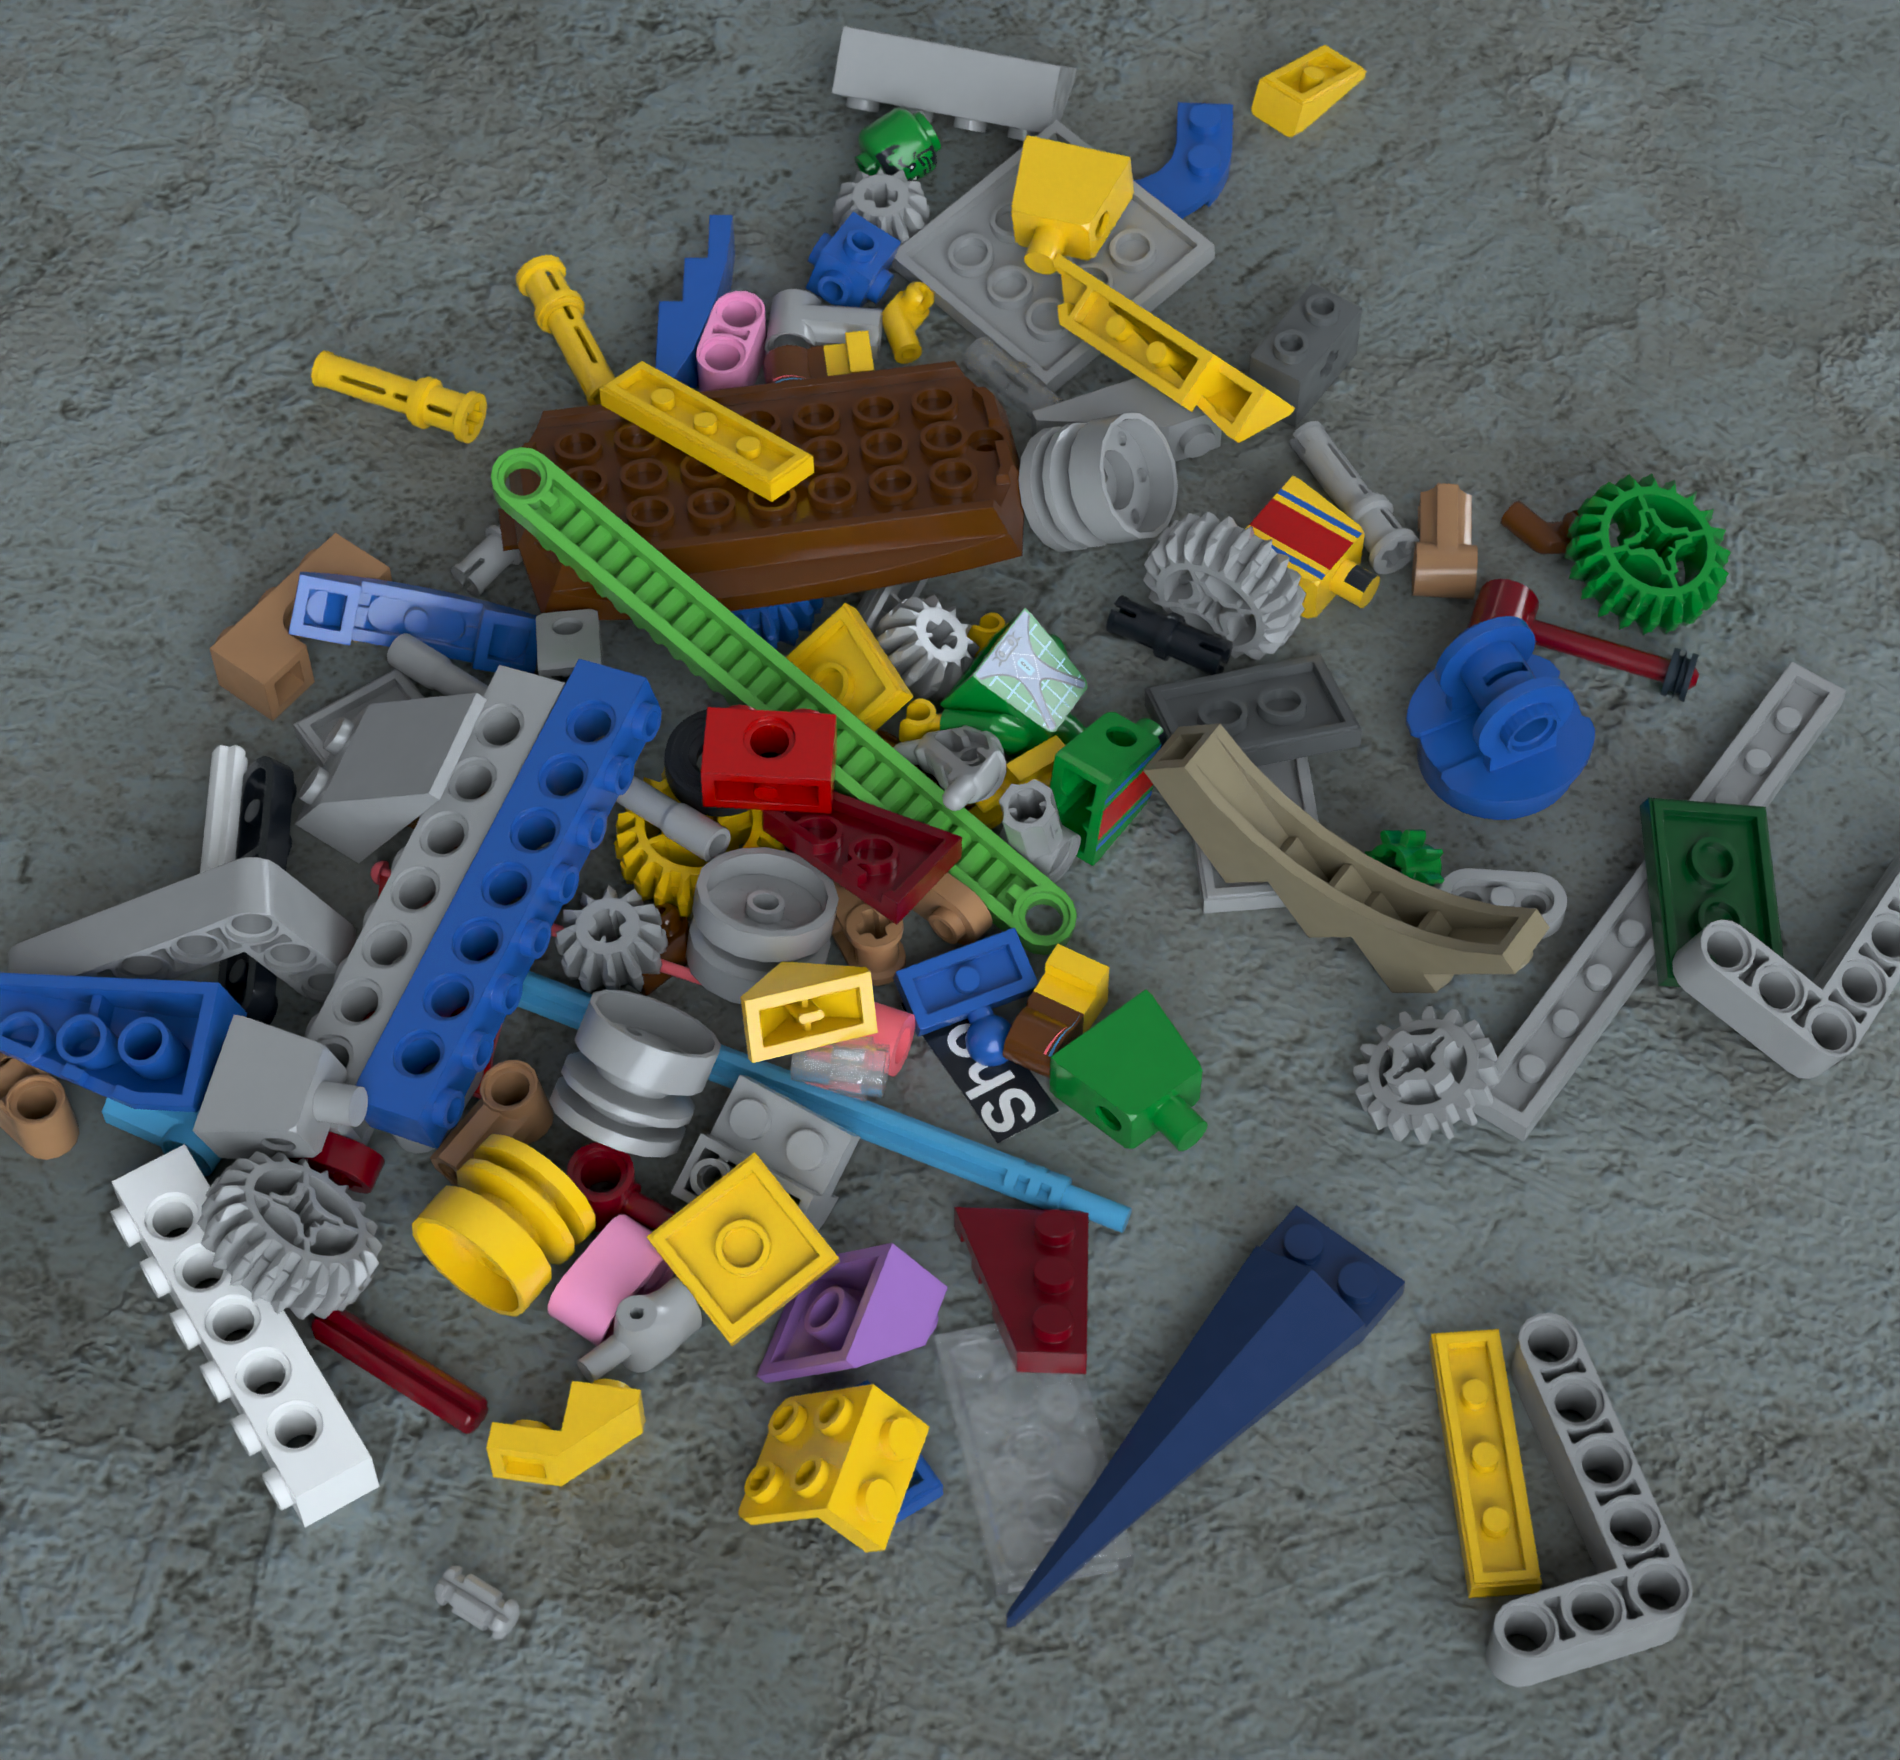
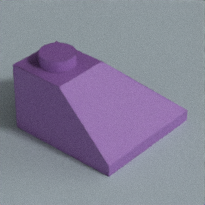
(854, 1315)

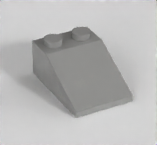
(385, 770)

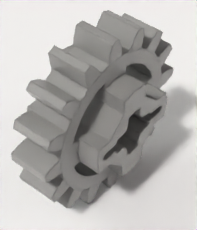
(1421, 1075)

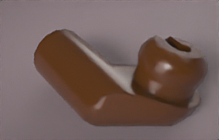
(1535, 532)
(677, 933)

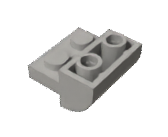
(791, 1140)

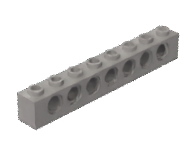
(427, 871)

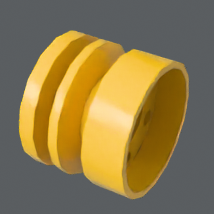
(504, 1225)

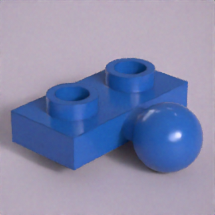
(969, 986)

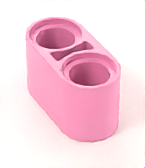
(732, 343)
(611, 1269)

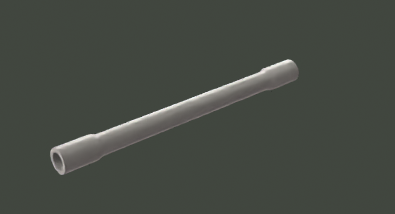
(675, 819)

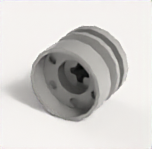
(1098, 482)
(634, 1073)

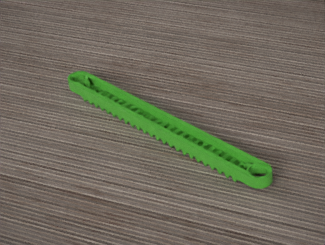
(757, 675)

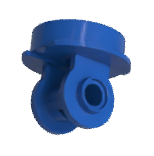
(1498, 724)

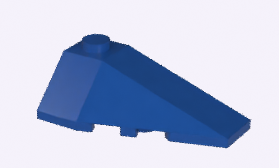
(119, 1036)

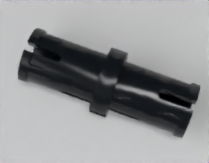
(1169, 636)

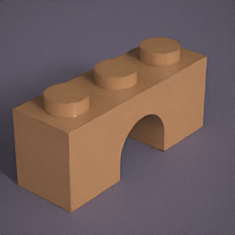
(259, 656)

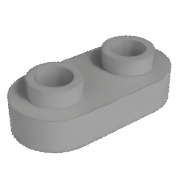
(1513, 890)

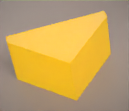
(807, 1008)

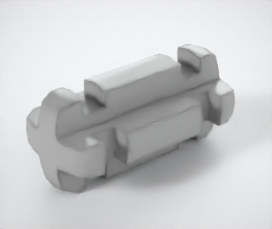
(477, 1602)

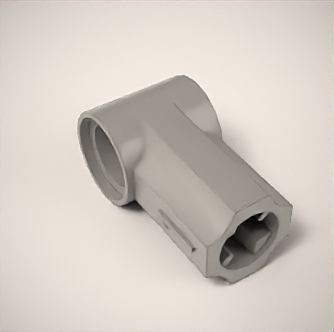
(803, 321)
(1035, 829)

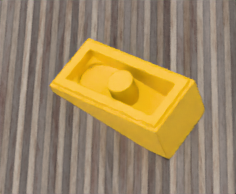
(1304, 89)

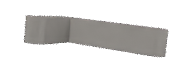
(200, 921)
(1796, 1003)
(1598, 1512)

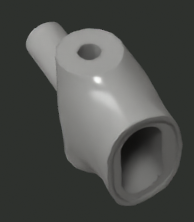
(645, 1331)

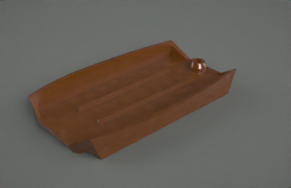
(903, 490)

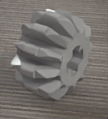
(886, 202)
(926, 646)
(611, 941)

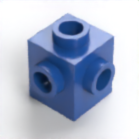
(853, 263)

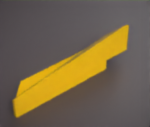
(1164, 355)

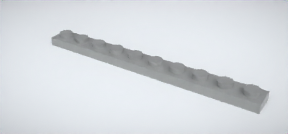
(1622, 944)

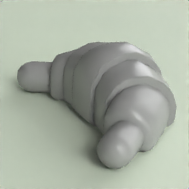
(962, 760)

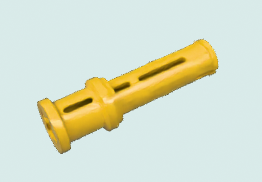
(561, 314)
(422, 400)

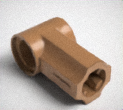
(1444, 556)
(495, 1115)

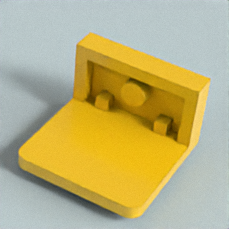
(838, 1460)

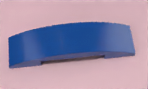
(379, 611)

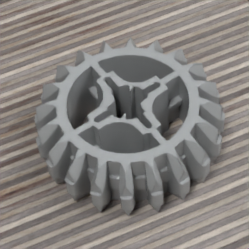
(1225, 583)
(289, 1235)

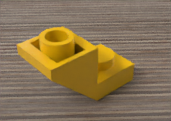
(595, 1424)

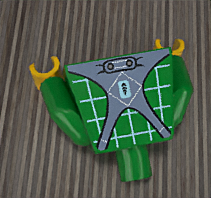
(1013, 688)

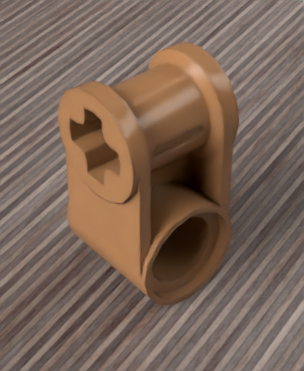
(868, 938)
(24, 1098)

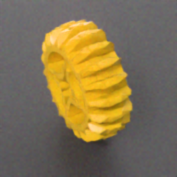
(665, 868)

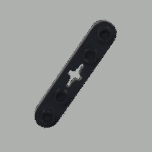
(262, 833)

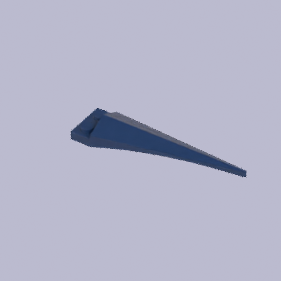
(1273, 1330)

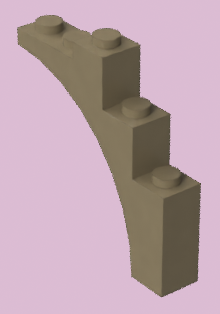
(1331, 888)

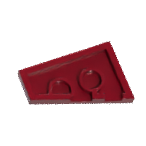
(869, 851)
(1035, 1280)

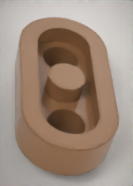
(954, 911)

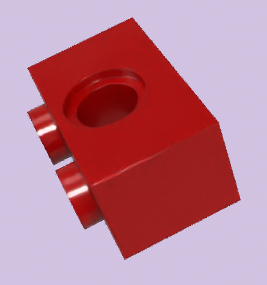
(792, 782)

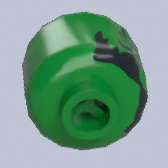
(897, 144)

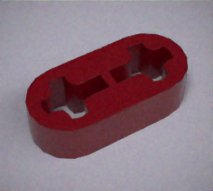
(347, 1163)

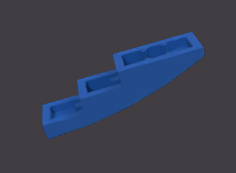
(685, 320)

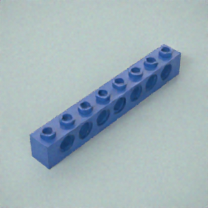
(479, 920)

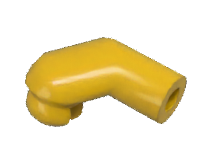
(904, 317)

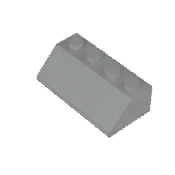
(950, 81)

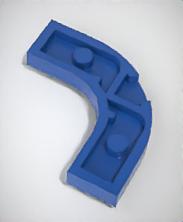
(1199, 159)

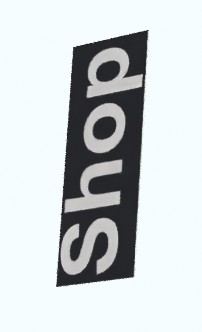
(1002, 1095)

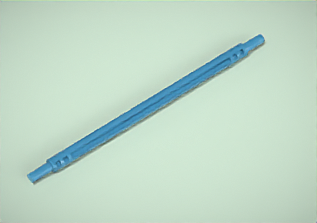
(871, 1121)

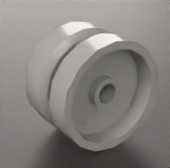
(755, 913)

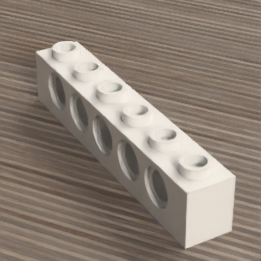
(310, 1478)

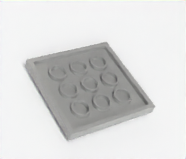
(986, 286)

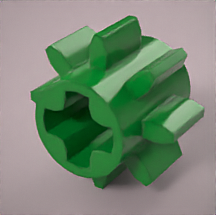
(1409, 855)

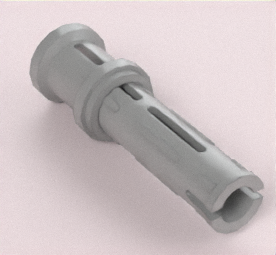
(1384, 537)

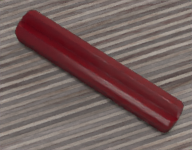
(402, 1369)

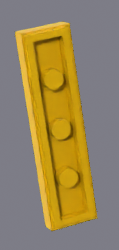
(707, 431)
(1484, 1464)

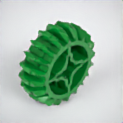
(1640, 573)

